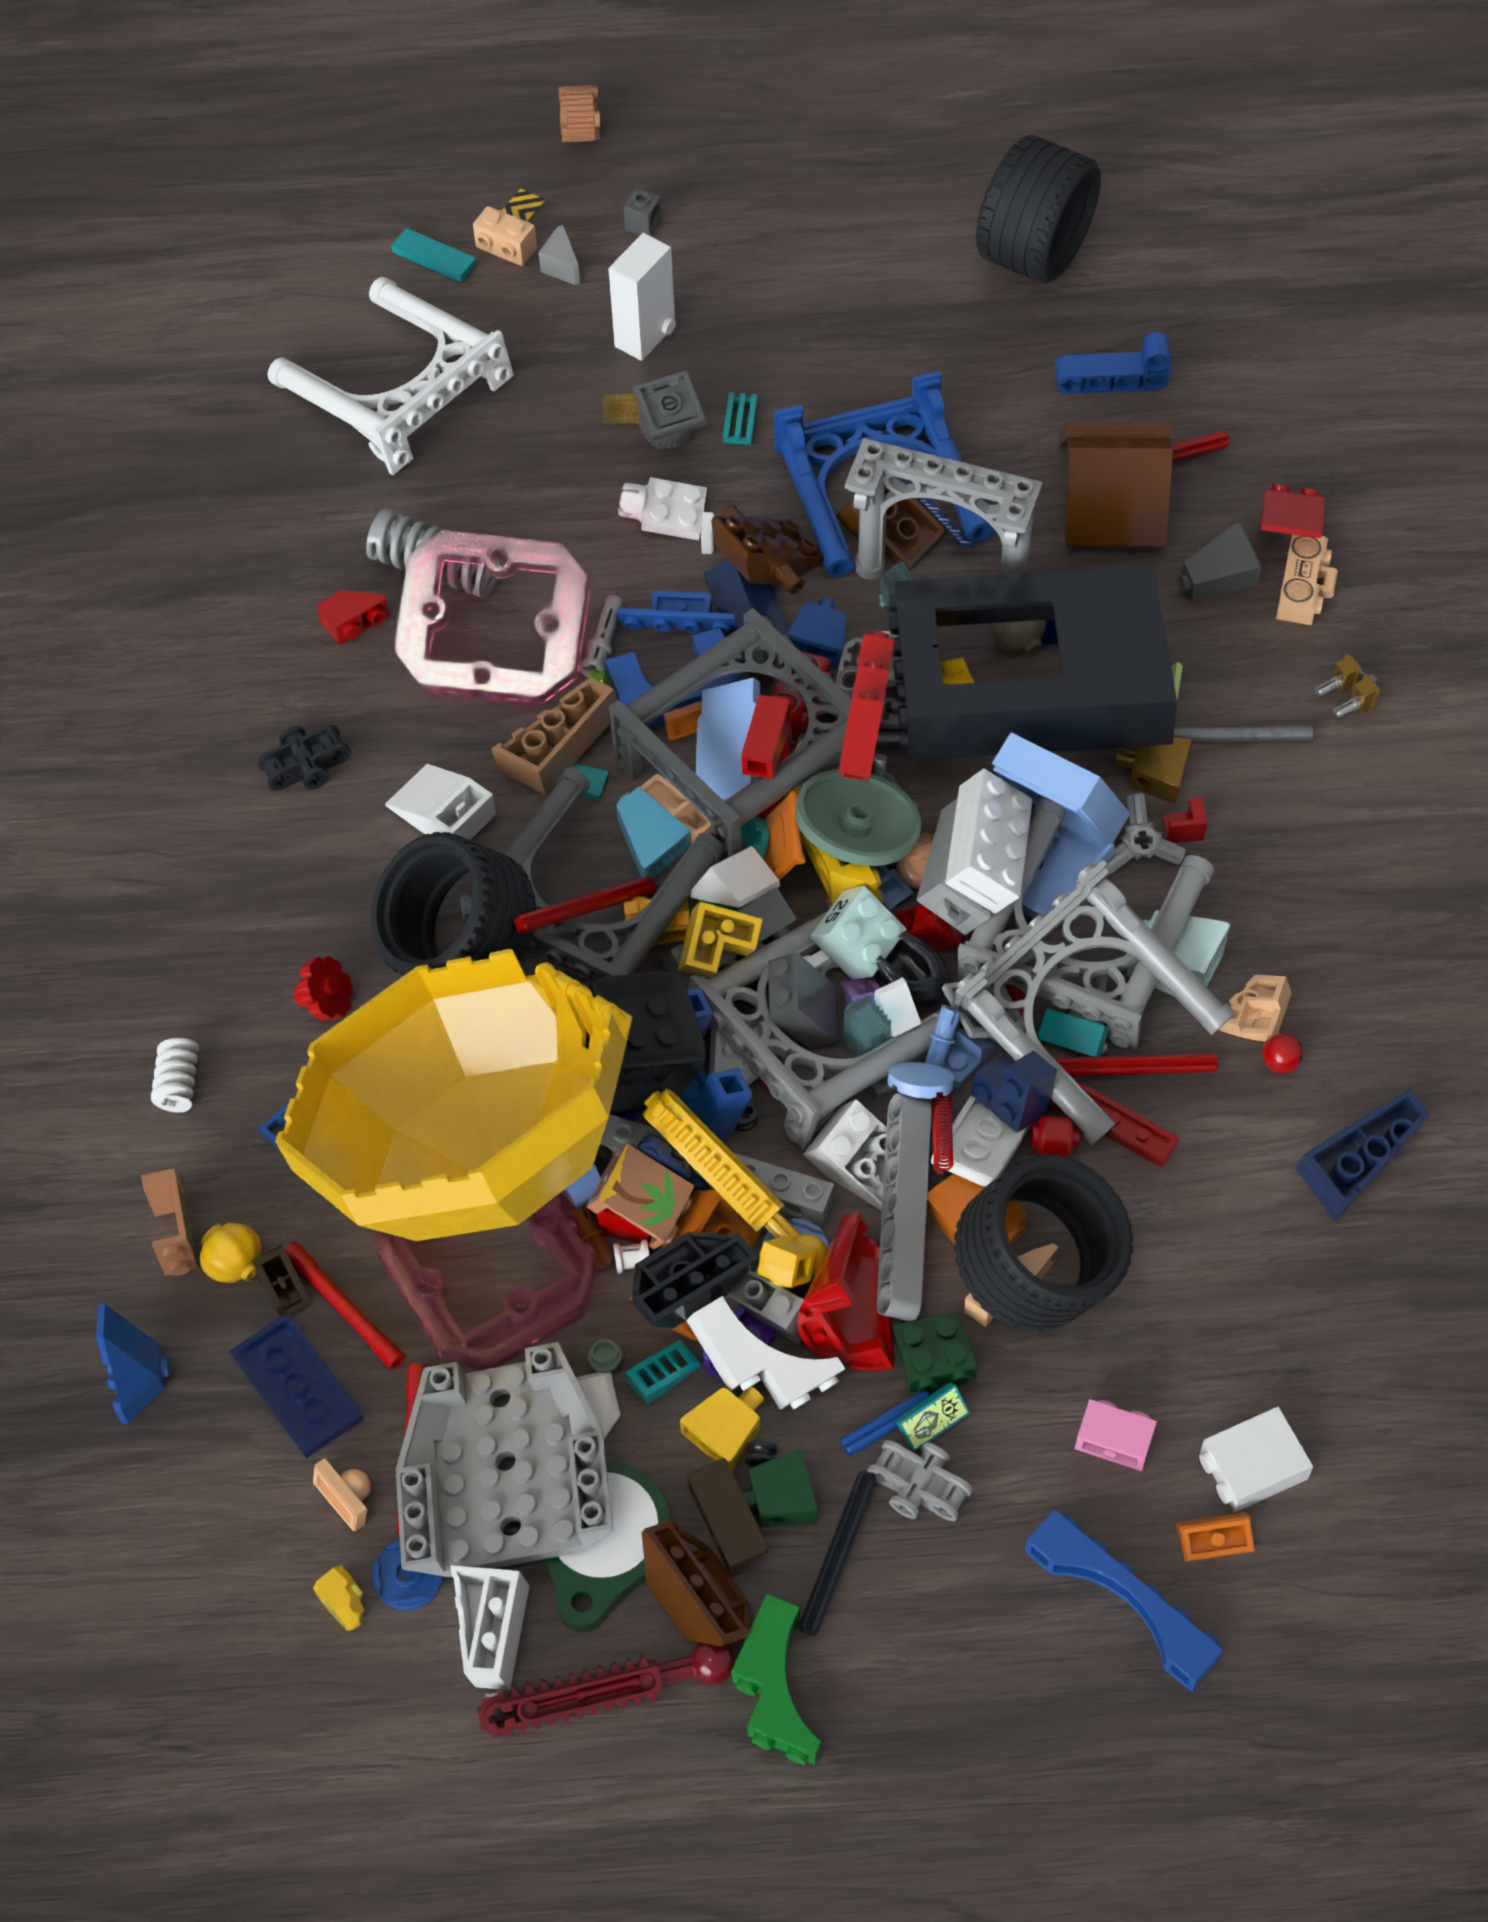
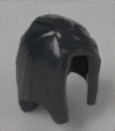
(918, 965)

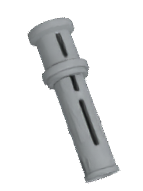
(593, 655)

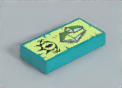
(932, 1416)

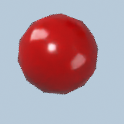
(1282, 1053)

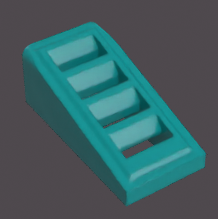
(649, 1394)

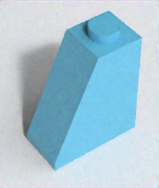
(651, 833)

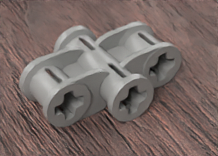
(920, 1480)

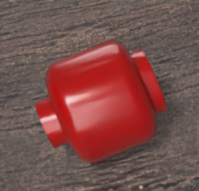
(1054, 1136)

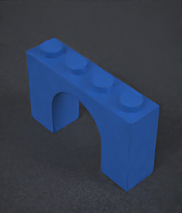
(629, 683)
(724, 1094)

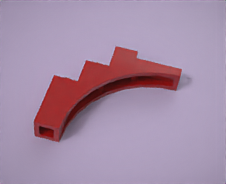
(866, 706)

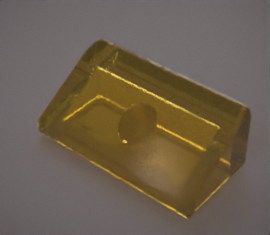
(620, 409)

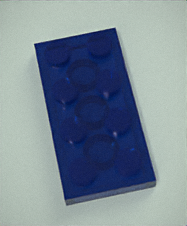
(296, 1385)

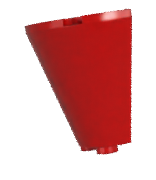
(840, 1305)

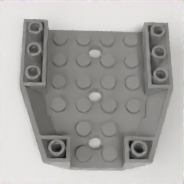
(449, 1475)

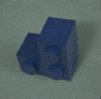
(1015, 1090)

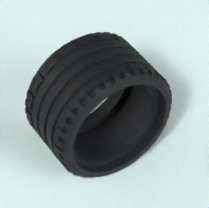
(1038, 208)
(416, 885)
(1086, 1208)

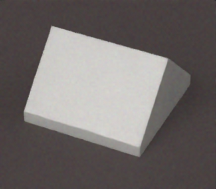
(736, 880)

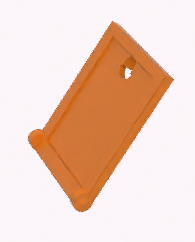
(784, 838)

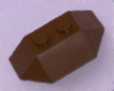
(694, 1586)

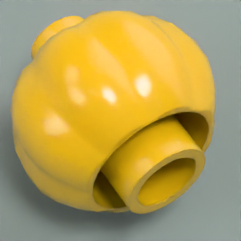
(229, 1252)

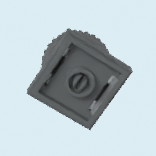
(668, 410)

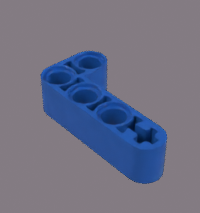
(1117, 371)

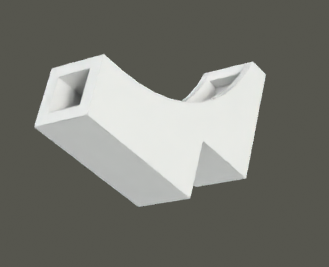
(742, 1357)

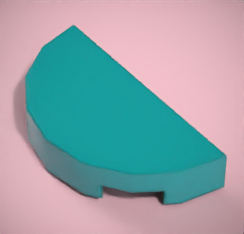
(756, 834)

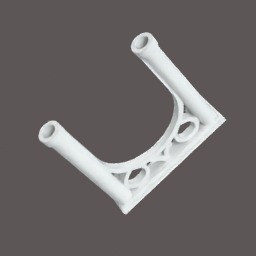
(388, 430)

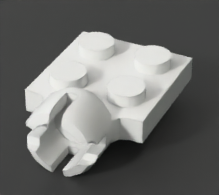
(665, 507)

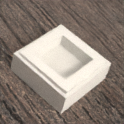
(707, 536)

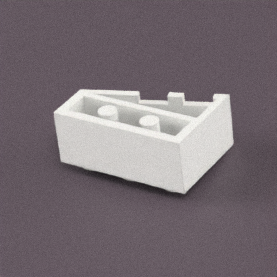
(490, 1621)

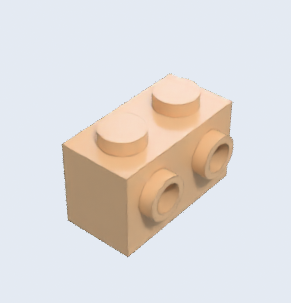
(505, 236)

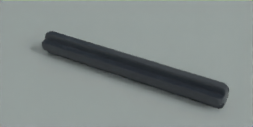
(837, 1553)

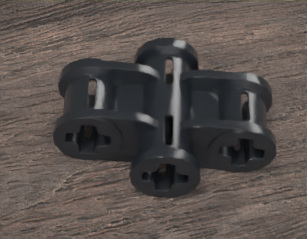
(304, 757)

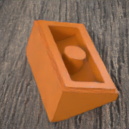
(1215, 1536)

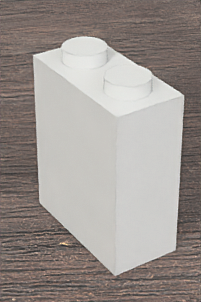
(1255, 1460)

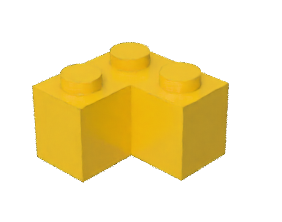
(716, 930)

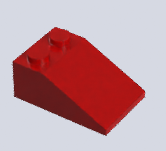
(1292, 511)

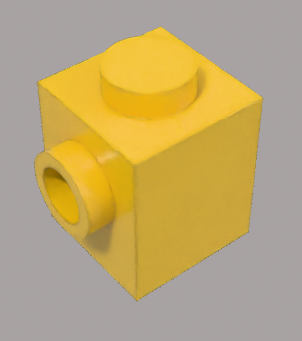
(786, 1262)

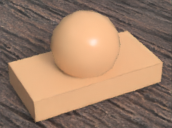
(344, 1492)

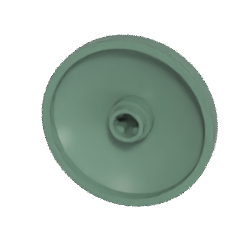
(858, 819)

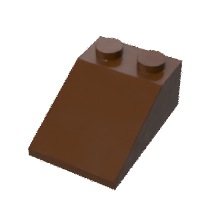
(908, 529)

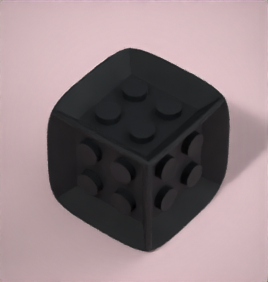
(663, 1040)

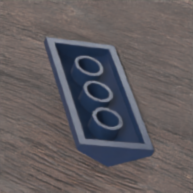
(737, 596)

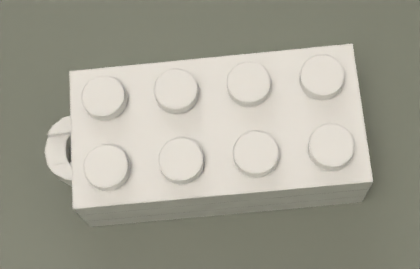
(989, 841)

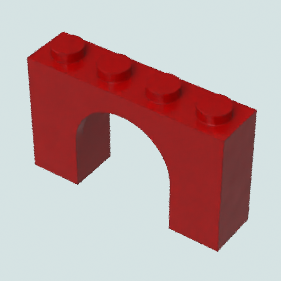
(767, 740)

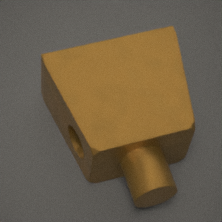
(1157, 768)

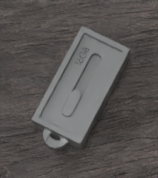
(935, 894)

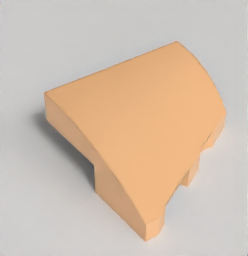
(1259, 1008)

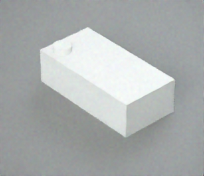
(642, 296)

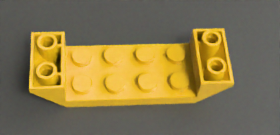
(835, 874)

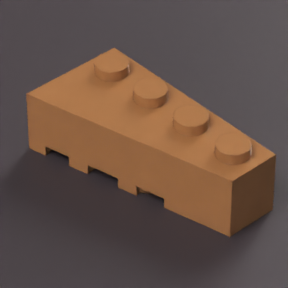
(557, 738)

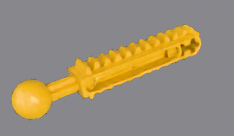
(723, 1169)

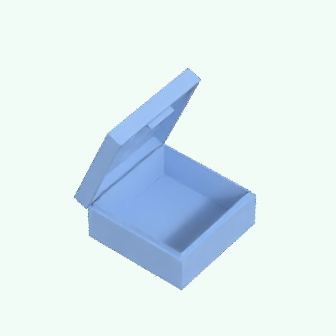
(1090, 821)

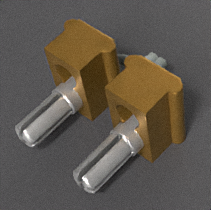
(1346, 677)

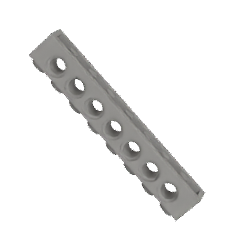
(801, 1194)

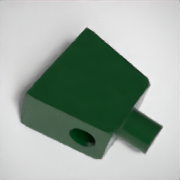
(782, 1492)

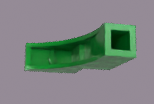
(762, 1671)

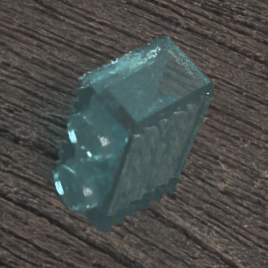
(865, 1026)

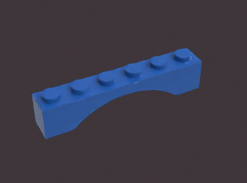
(1069, 1552)

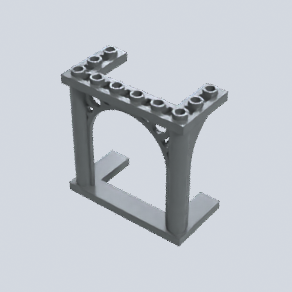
(759, 647)

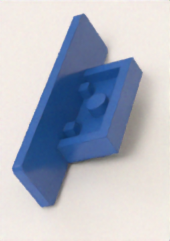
(678, 611)

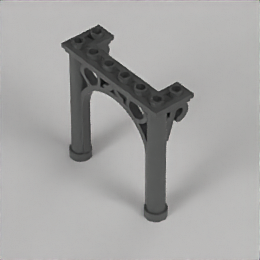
(645, 926)

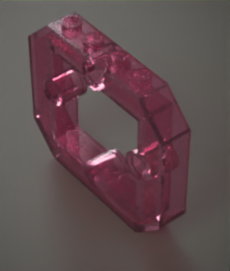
(422, 593)
(509, 1331)

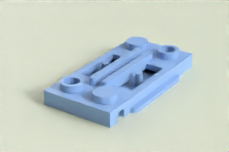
(722, 735)

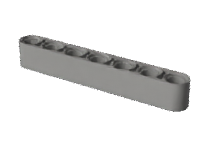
(904, 1208)

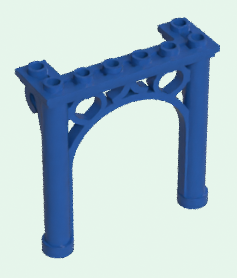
(799, 439)

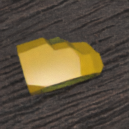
(341, 1597)

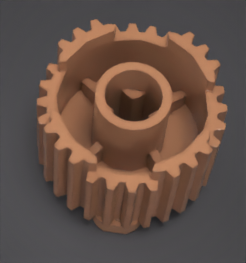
(579, 113)

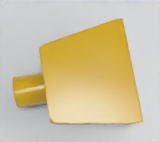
(724, 1424)

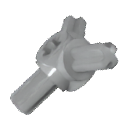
(1154, 843)

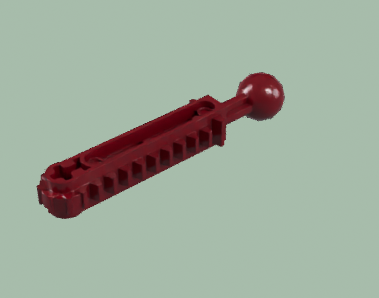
(707, 1663)

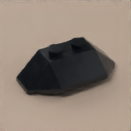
(689, 1275)

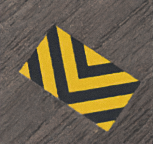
(523, 205)

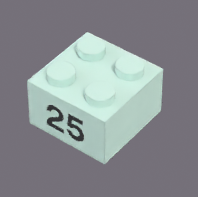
(857, 932)

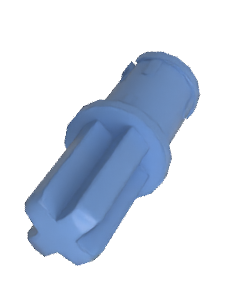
(943, 1035)

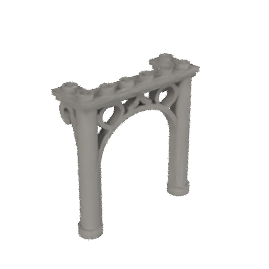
(943, 480)
(1138, 941)
(1122, 1015)
(812, 1101)

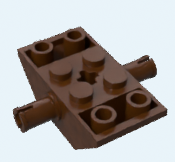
(765, 548)

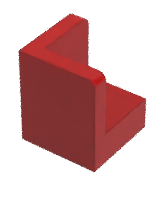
(1186, 825)

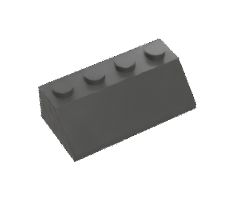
(775, 923)

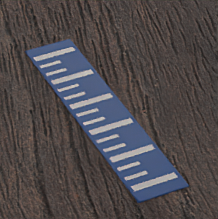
(952, 528)

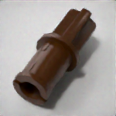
(594, 1236)

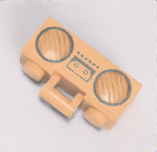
(1300, 593)

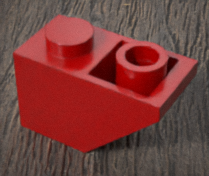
(351, 613)
(928, 925)

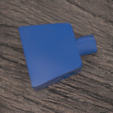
(820, 630)

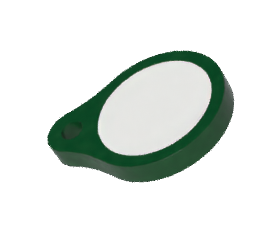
(616, 1562)

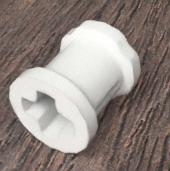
(629, 1255)

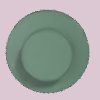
(604, 1356)

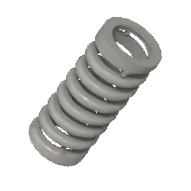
(400, 534)

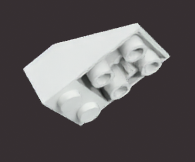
(443, 803)
(852, 1151)

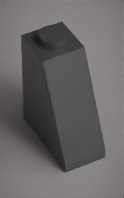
(1221, 566)

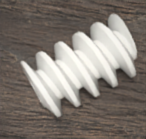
(174, 1074)

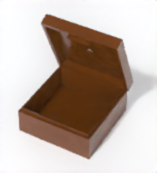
(1117, 483)

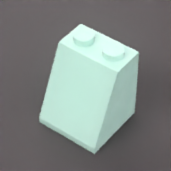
(1198, 947)

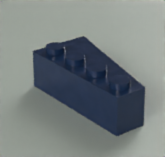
(1356, 1155)

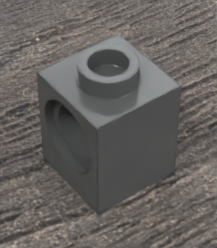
(642, 212)

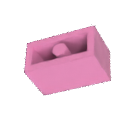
(1115, 1434)

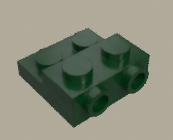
(934, 1352)

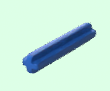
(879, 1426)

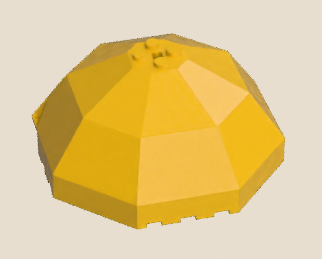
(457, 1098)

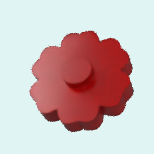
(323, 989)

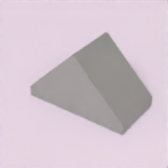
(558, 258)

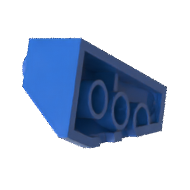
(133, 1363)

